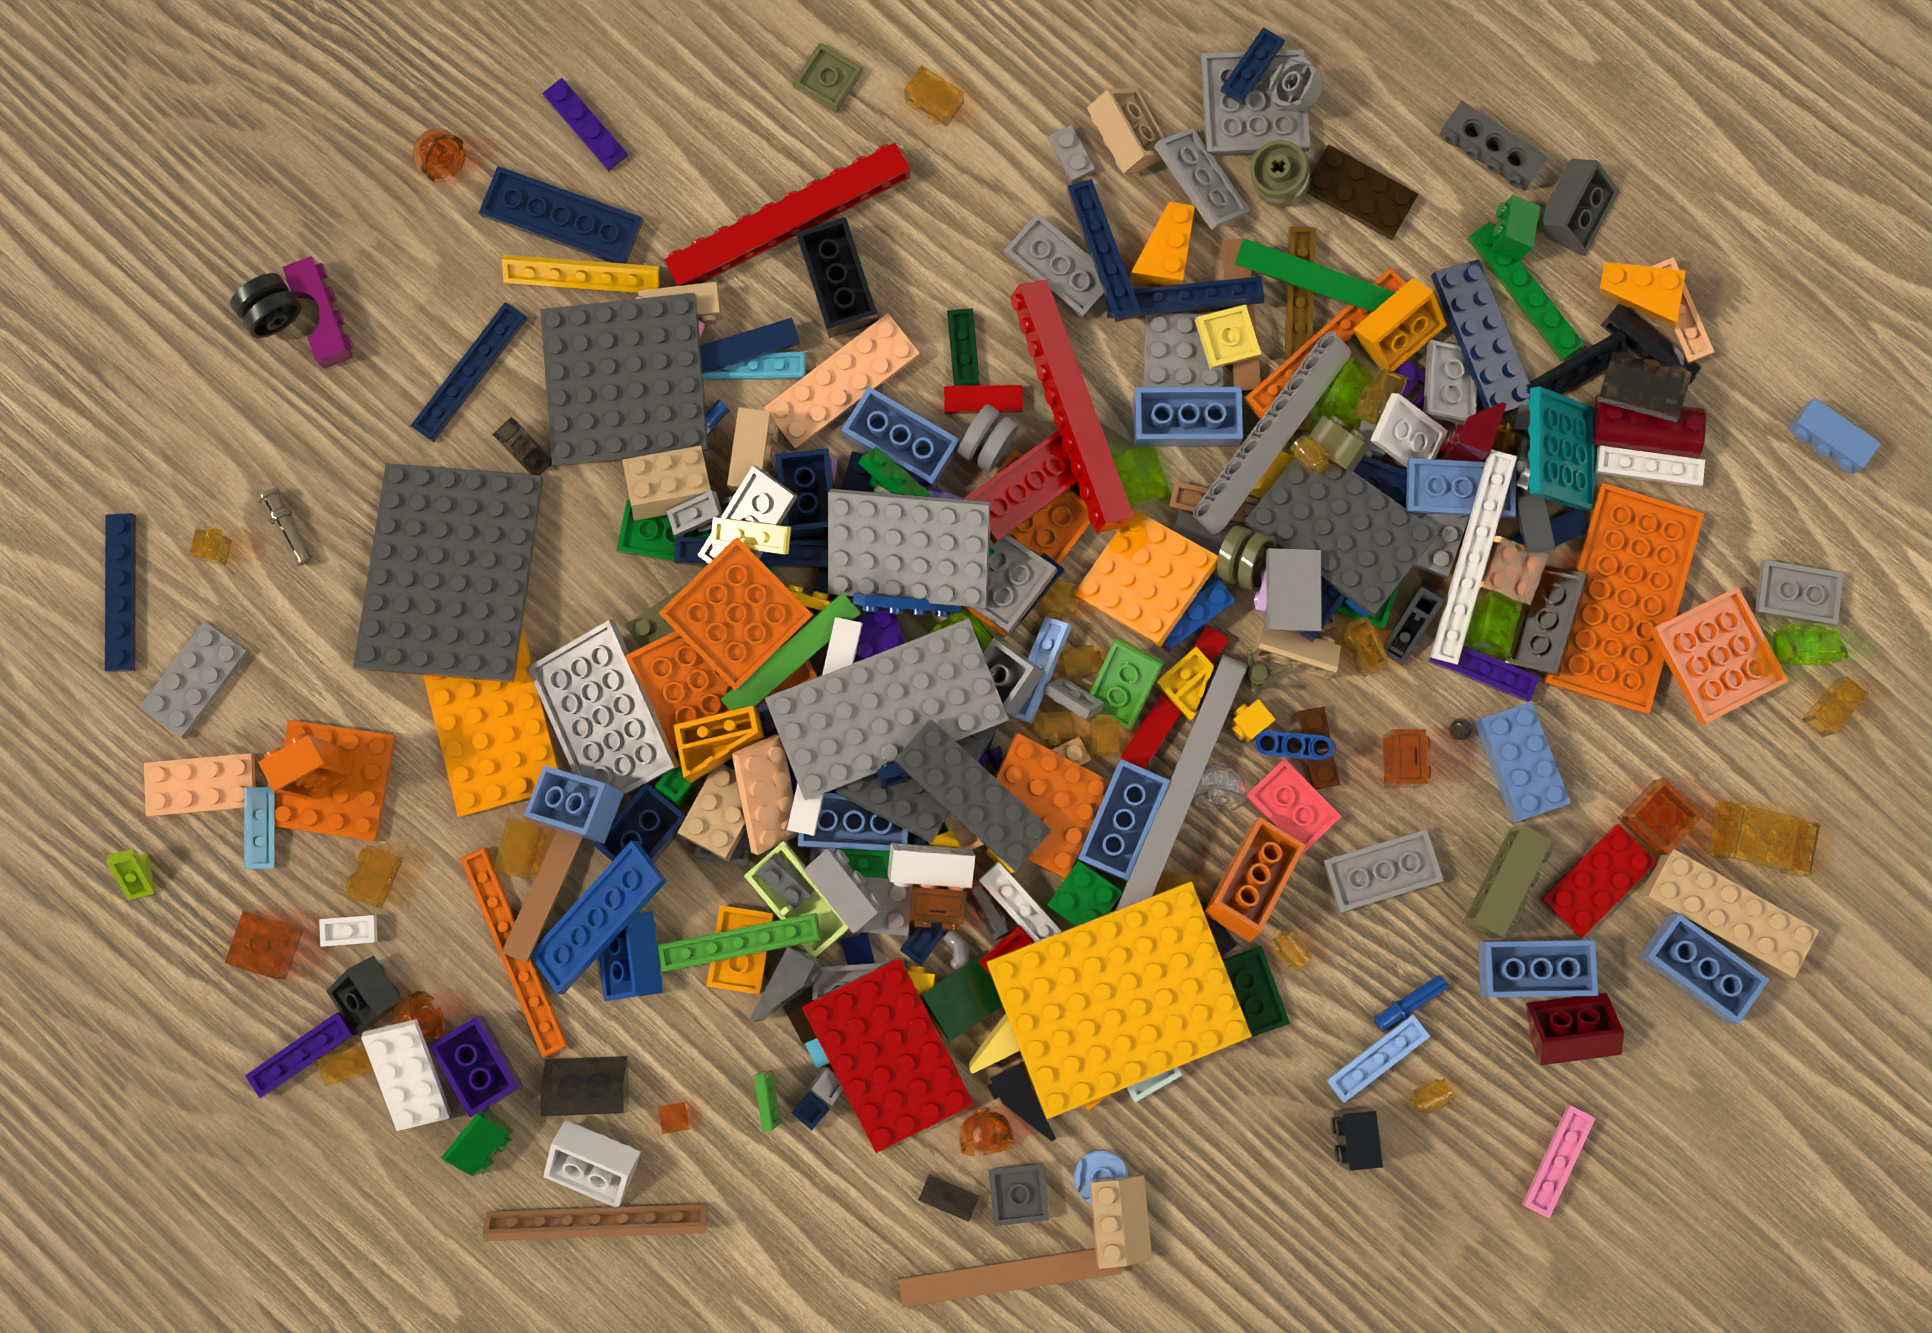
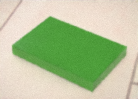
(1126, 681)
(767, 1100)

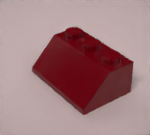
(1474, 436)
(1574, 1029)

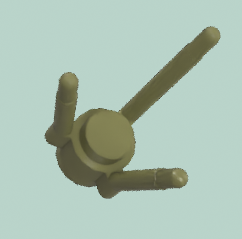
(1259, 673)

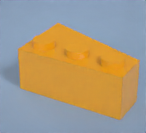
(1167, 248)
(1644, 288)
(713, 739)

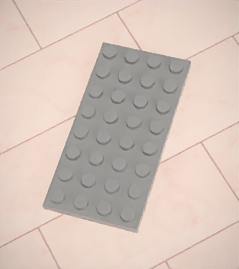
(871, 709)

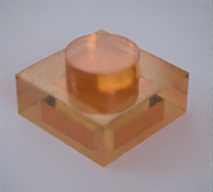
(674, 1117)

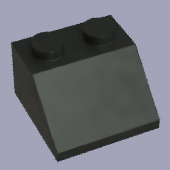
(364, 994)

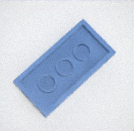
(1449, 487)

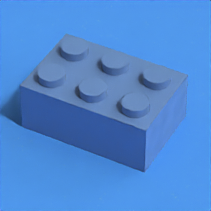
(574, 804)

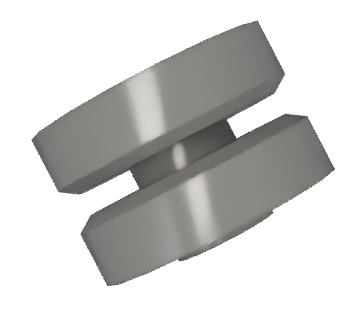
(988, 438)

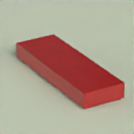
(973, 398)

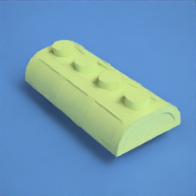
(830, 923)

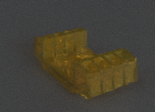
(1763, 838)

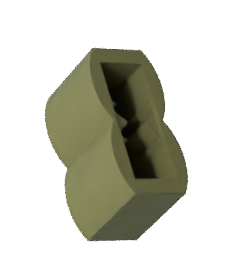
(1342, 446)

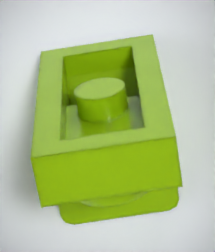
(132, 873)

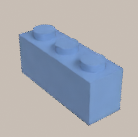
(1833, 436)

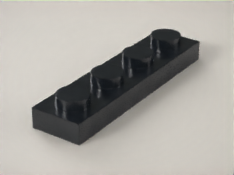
(1582, 365)

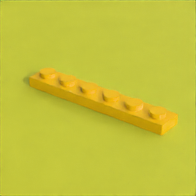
(579, 274)

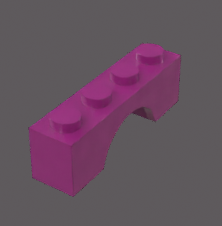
(328, 340)

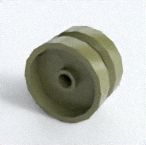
(1280, 173)
(1243, 557)

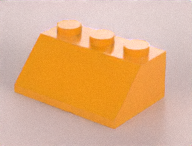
(1400, 325)

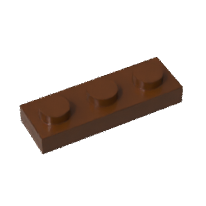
(1322, 773)

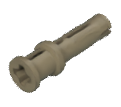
(281, 518)

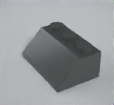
(1578, 205)

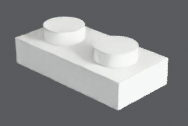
(348, 930)

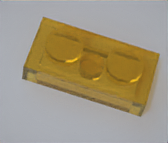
(344, 1065)

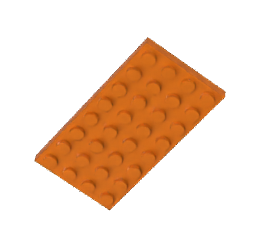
(1637, 574)

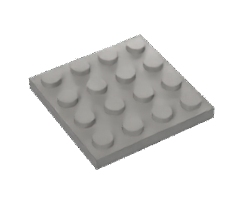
(1247, 127)

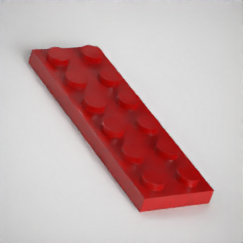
(1026, 486)

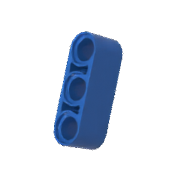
(1283, 741)

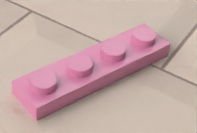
(1558, 1161)

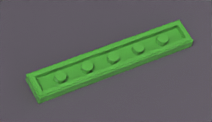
(790, 655)
(739, 942)

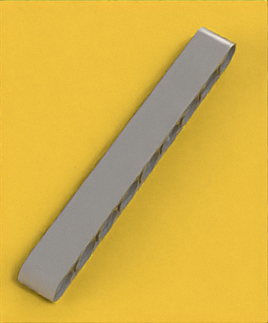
(1272, 432)

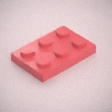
(1293, 804)

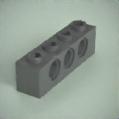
(1506, 143)

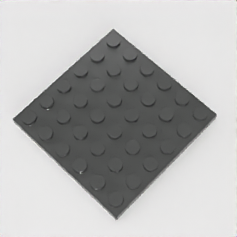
(623, 379)

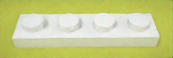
(1650, 466)
(1018, 903)

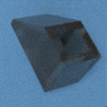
(523, 447)

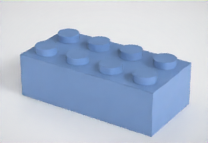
(1187, 416)
(903, 435)
(1522, 762)
(1123, 820)
(851, 827)
(1538, 968)
(1703, 968)

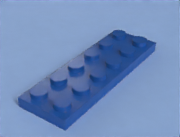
(598, 917)

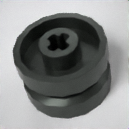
(265, 305)

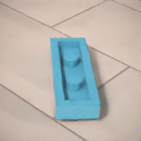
(258, 827)

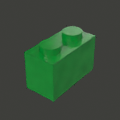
(1515, 227)

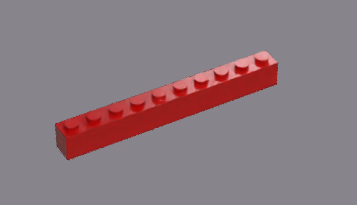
(792, 214)
(1071, 406)

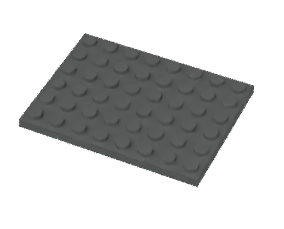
(449, 573)

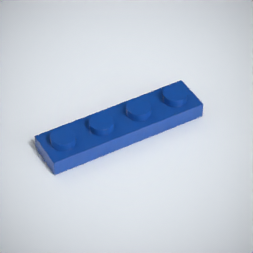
(897, 604)

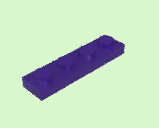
(585, 124)
(1492, 673)
(299, 1055)

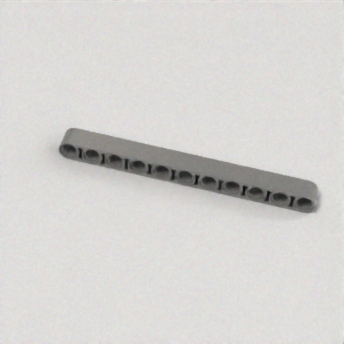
(1184, 781)

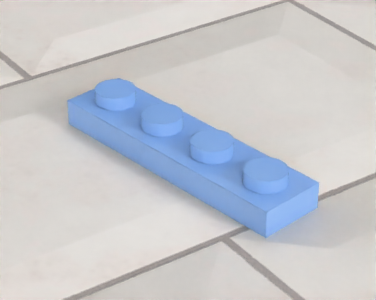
(1045, 655)
(1377, 1058)

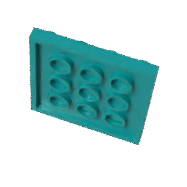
(1561, 449)

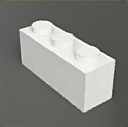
(931, 866)

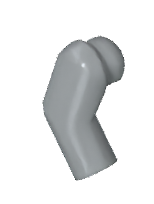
(960, 949)

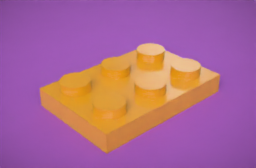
(742, 972)

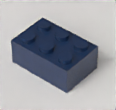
(810, 478)
(645, 819)

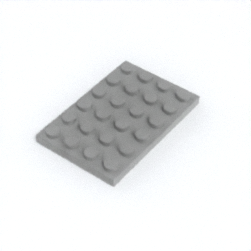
(909, 547)
(602, 711)

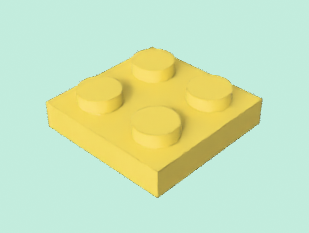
(1227, 336)

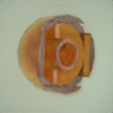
(439, 154)
(419, 1007)
(985, 1132)

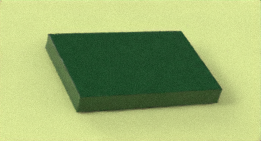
(1256, 991)
(962, 998)

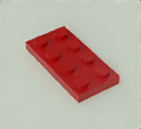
(1598, 880)

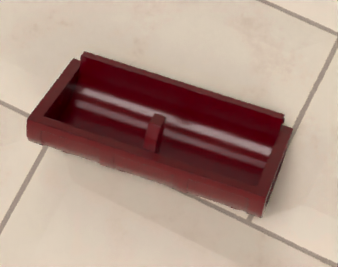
(1642, 432)

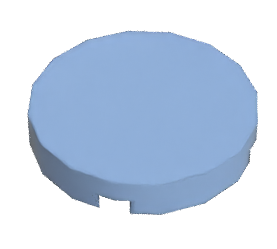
(1097, 1166)

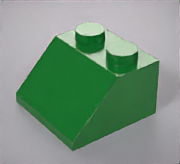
(478, 1144)

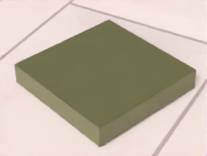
(828, 77)

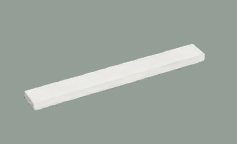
(1473, 556)
(840, 654)

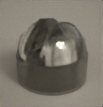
(1457, 733)

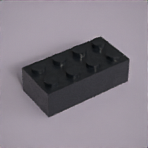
(837, 277)

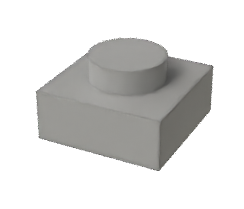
(826, 1086)

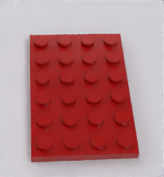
(887, 1054)

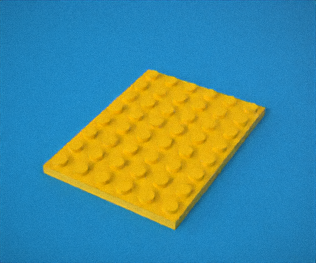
(1118, 999)

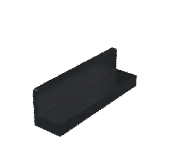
(1647, 341)

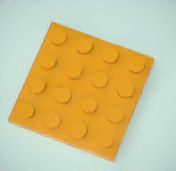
(1147, 577)

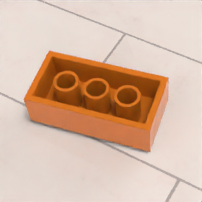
(305, 767)
(1254, 879)

